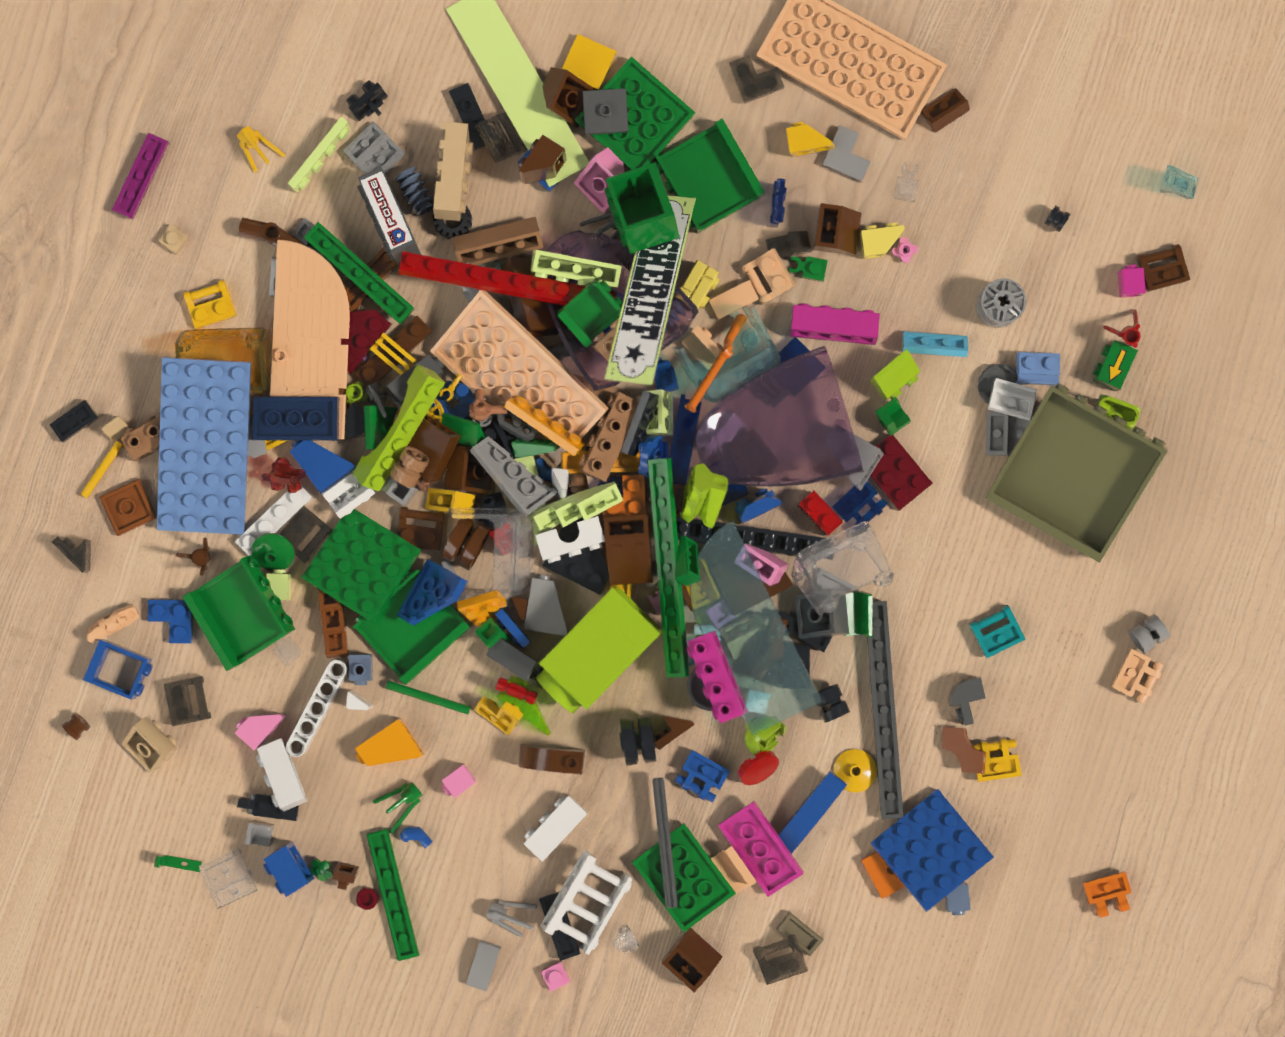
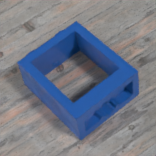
(98, 661)

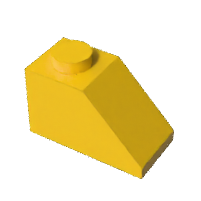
(806, 140)
(442, 500)

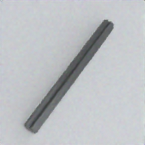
(664, 842)

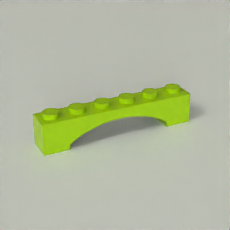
(421, 392)

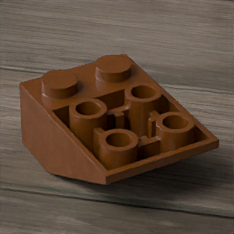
(628, 549)

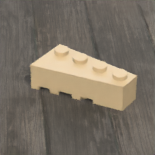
(452, 171)

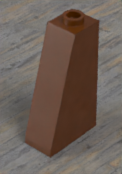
(530, 313)

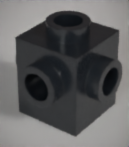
(491, 501)

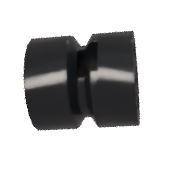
(831, 703)

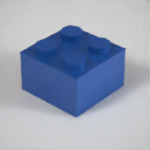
(288, 869)

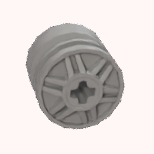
(989, 306)

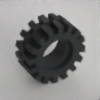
(461, 229)

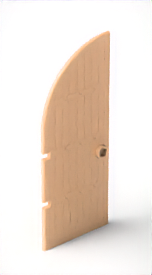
(309, 327)

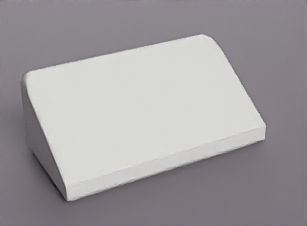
(560, 482)
(357, 702)

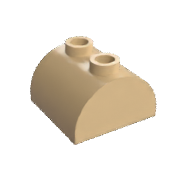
(149, 744)

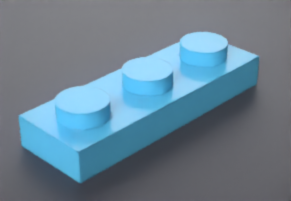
(935, 344)

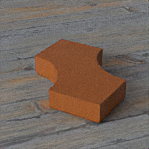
(957, 742)

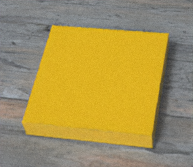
(589, 61)

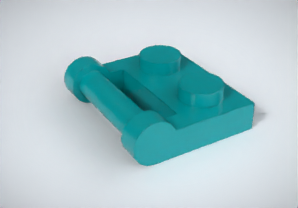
(999, 638)

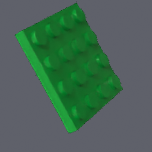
(652, 114)
(361, 564)

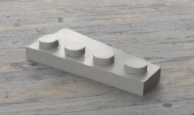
(517, 483)

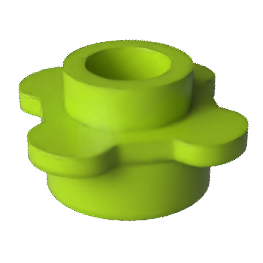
(361, 396)

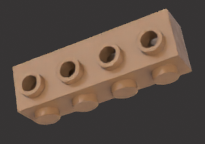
(498, 242)
(609, 437)
(143, 440)

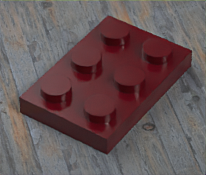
(899, 474)

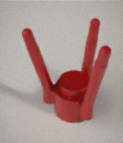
(1129, 334)

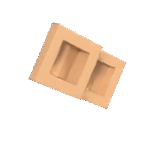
(734, 299)

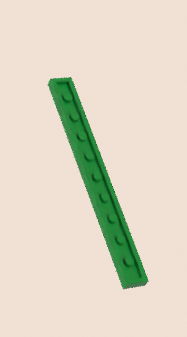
(666, 555)

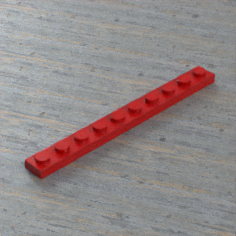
(488, 279)

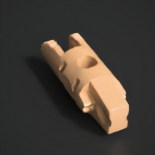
(112, 623)

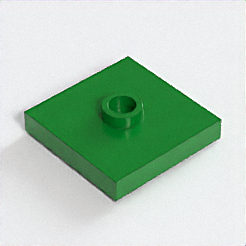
(376, 425)

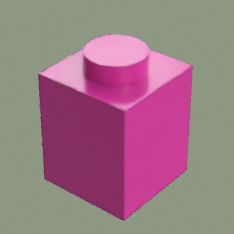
(1131, 281)

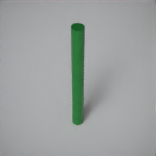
(428, 697)

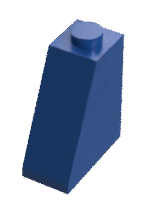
(320, 464)

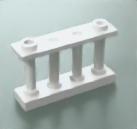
(574, 884)

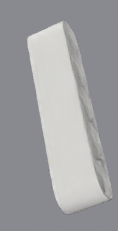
(309, 715)

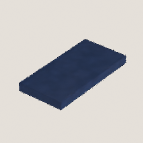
(295, 418)

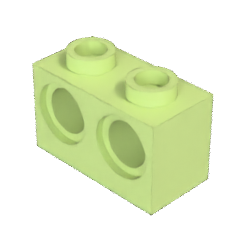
(663, 415)

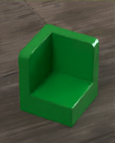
(892, 416)
(491, 633)

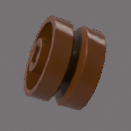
(469, 544)

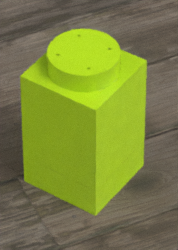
(597, 651)

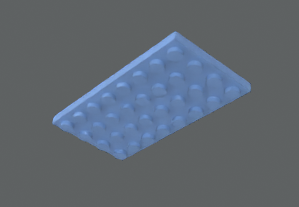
(203, 445)

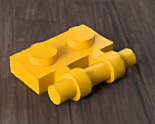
(1001, 766)

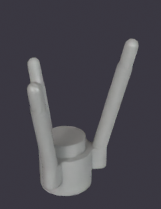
(498, 913)

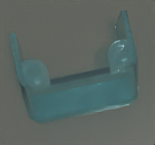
(758, 357)

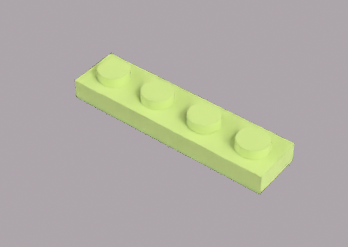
(324, 149)

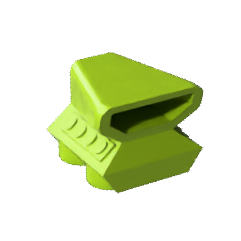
(1120, 408)
(703, 495)

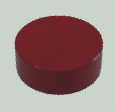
(367, 898)

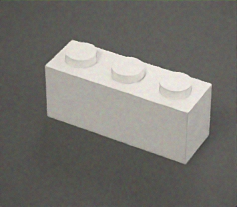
(281, 775)
(554, 827)

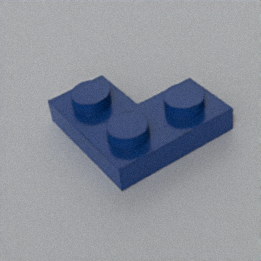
(178, 616)

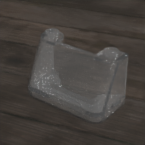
(841, 566)

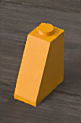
(389, 745)

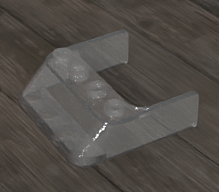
(511, 550)

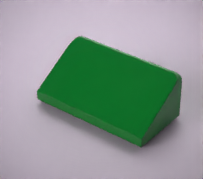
(470, 431)

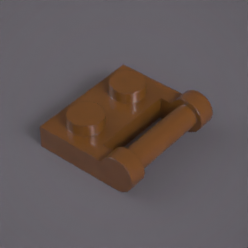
(1167, 274)
(421, 536)

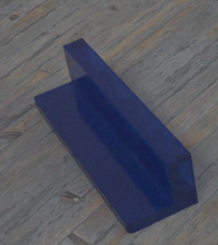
(683, 441)

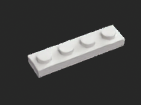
(274, 518)

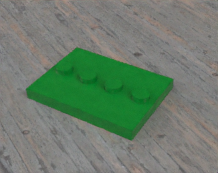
(697, 878)

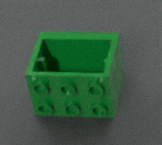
(641, 208)

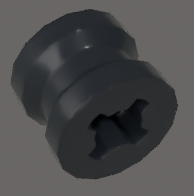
(1057, 218)

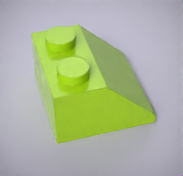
(895, 376)

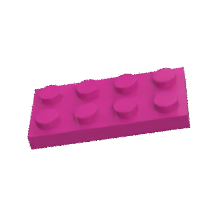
(761, 848)

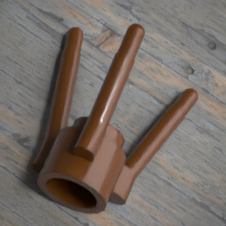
(199, 557)

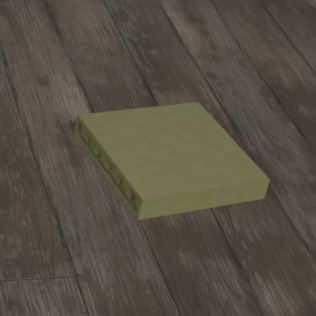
(1077, 472)

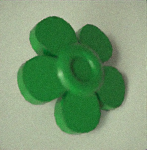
(321, 869)

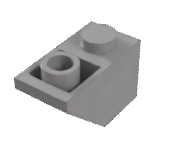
(398, 491)

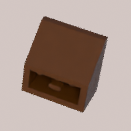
(543, 161)
(837, 229)
(691, 959)

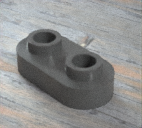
(516, 426)

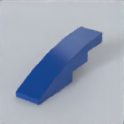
(811, 810)

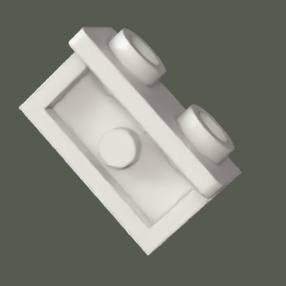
(346, 494)

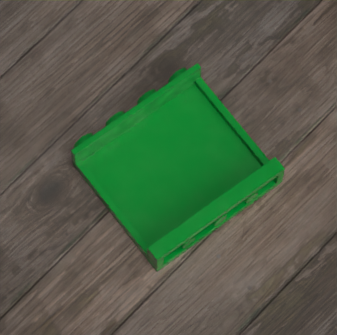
(713, 173)
(239, 613)
(410, 647)

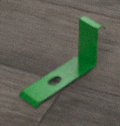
(175, 862)

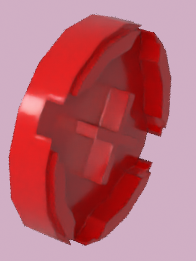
(758, 768)

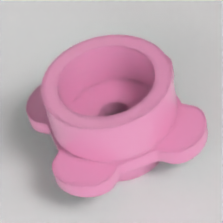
(904, 256)

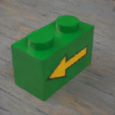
(1114, 365)

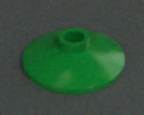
(273, 545)

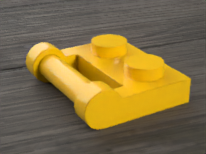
(212, 311)

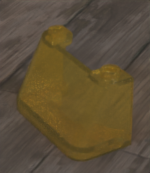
(229, 345)

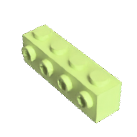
(574, 268)

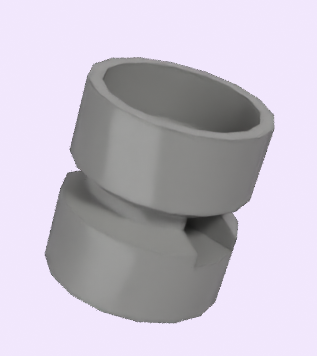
(1146, 641)

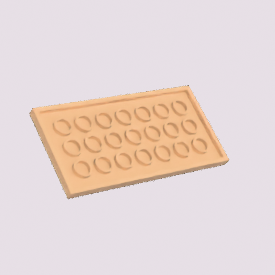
(852, 62)
(507, 361)

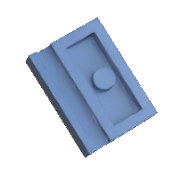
(1037, 368)

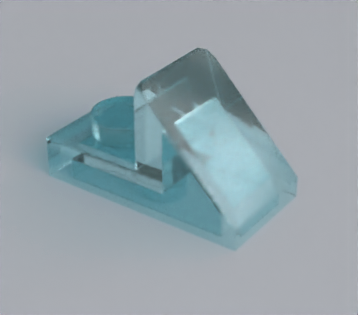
(1178, 182)

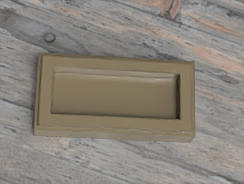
(806, 937)

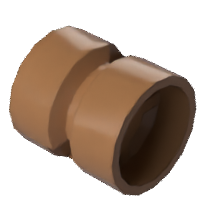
(409, 467)

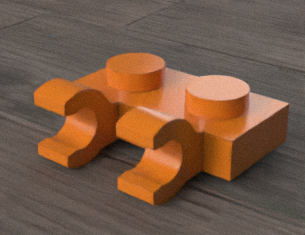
(1107, 888)

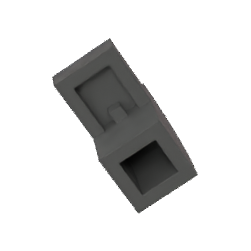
(963, 693)

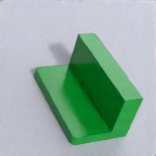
(859, 613)

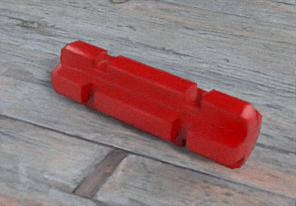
(516, 690)

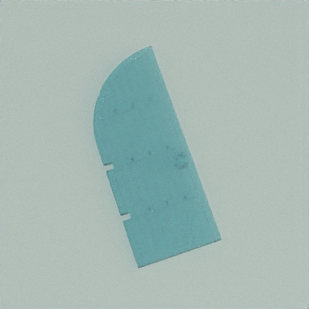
(750, 632)

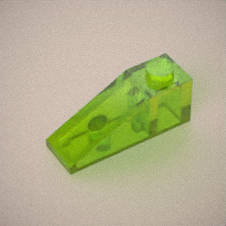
(531, 711)

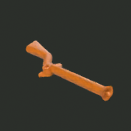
(725, 354)

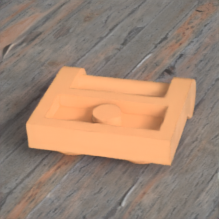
(774, 273)

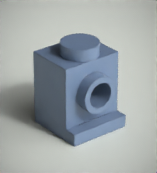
(366, 662)

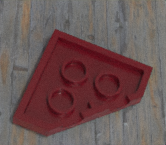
(364, 331)

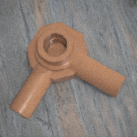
(481, 410)

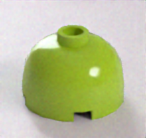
(765, 739)

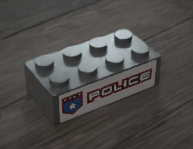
(387, 215)

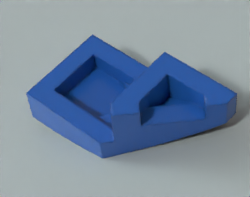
(665, 376)

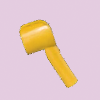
(451, 387)

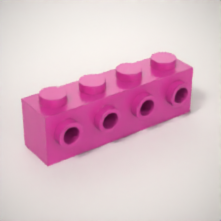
(834, 324)
(717, 677)

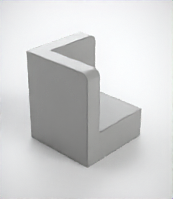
(259, 833)

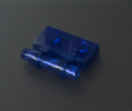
(778, 197)
(855, 500)

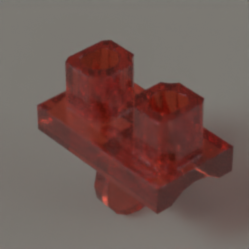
(284, 475)

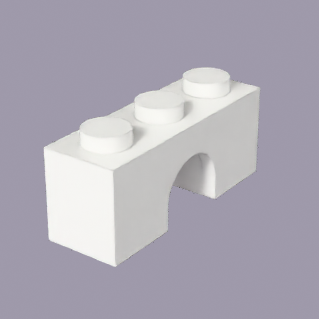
(553, 547)

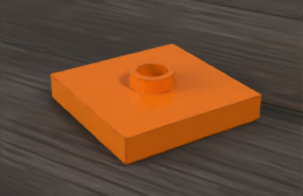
(881, 875)

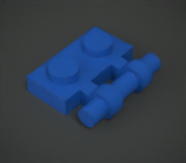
(704, 769)

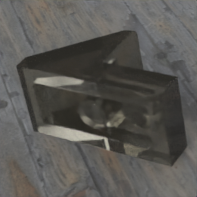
(790, 245)
(80, 556)

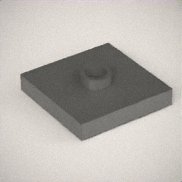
(605, 111)

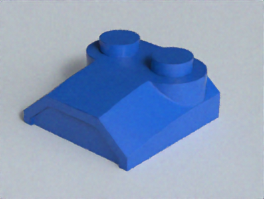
(764, 502)

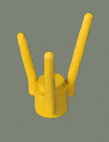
(249, 139)

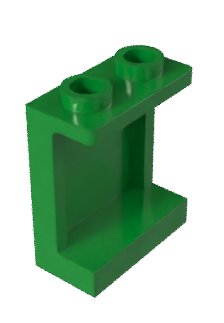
(591, 311)

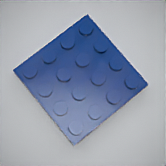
(931, 850)

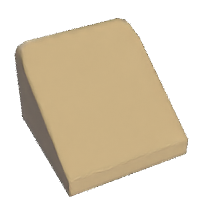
(115, 428)

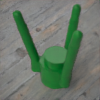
(409, 794)

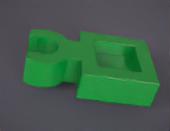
(812, 268)

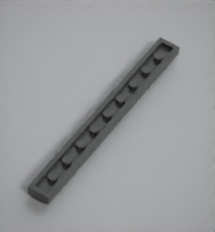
(884, 714)

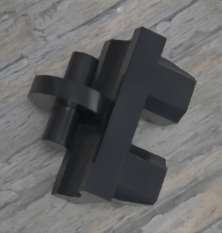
(368, 102)
(501, 437)

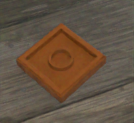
(128, 507)

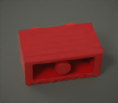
(820, 513)

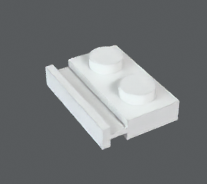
(1012, 399)

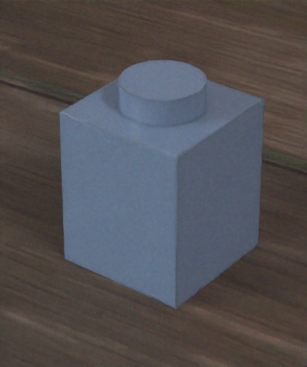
(958, 900)

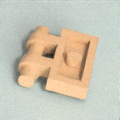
(1131, 672)

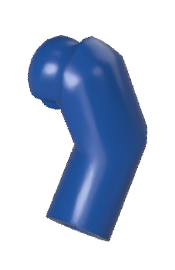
(544, 472)
(415, 833)

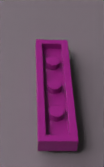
(140, 176)

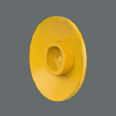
(855, 758)

